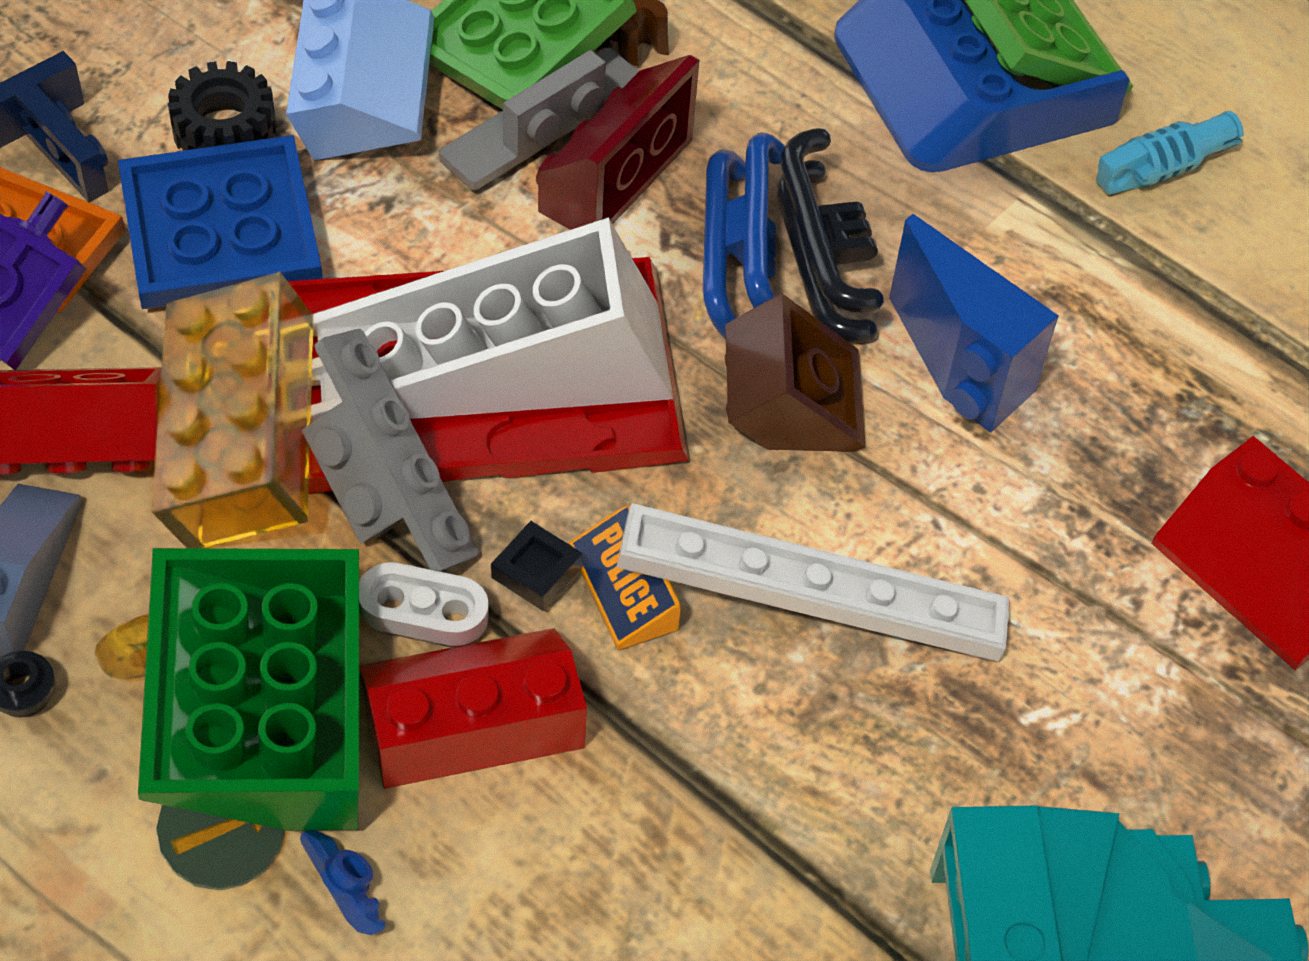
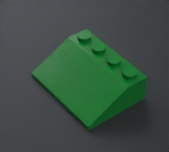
(253, 686)

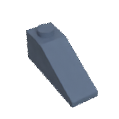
(32, 539)

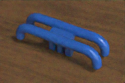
(739, 226)

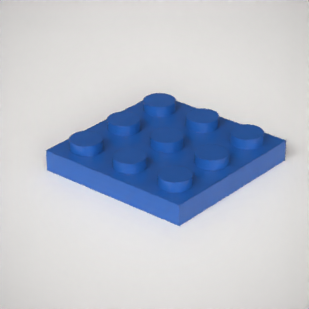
(217, 218)

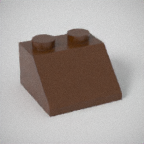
(793, 380)

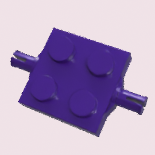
(32, 278)

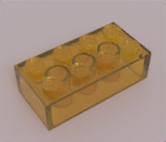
(234, 413)

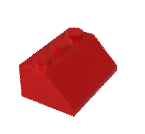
(79, 418)
(1249, 545)
(474, 707)

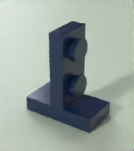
(40, 107)

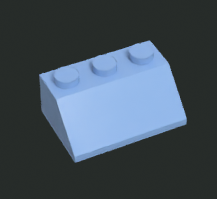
(359, 75)

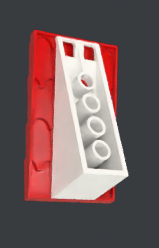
(517, 357)

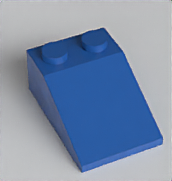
(969, 325)

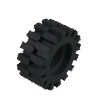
(217, 91)

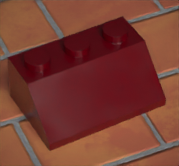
(621, 146)

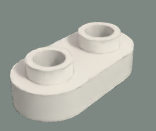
(426, 602)

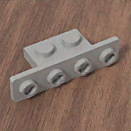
(536, 117)
(379, 460)

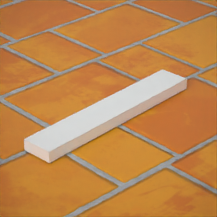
(814, 582)

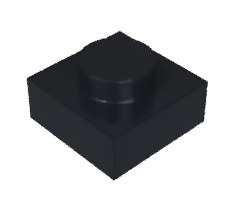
(536, 565)

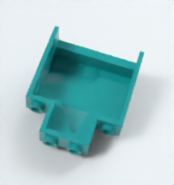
(1091, 890)

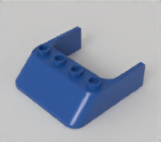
(950, 95)

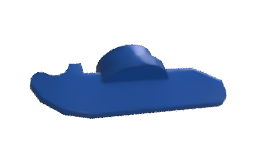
(347, 879)

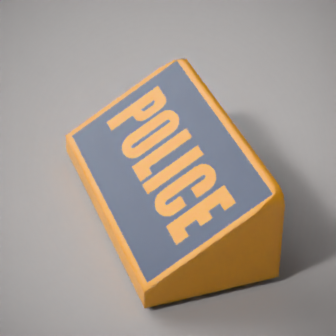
(629, 602)

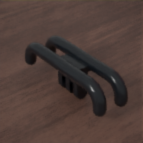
(826, 238)

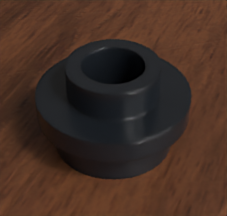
(33, 694)

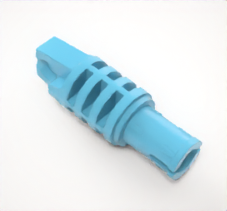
(1167, 152)

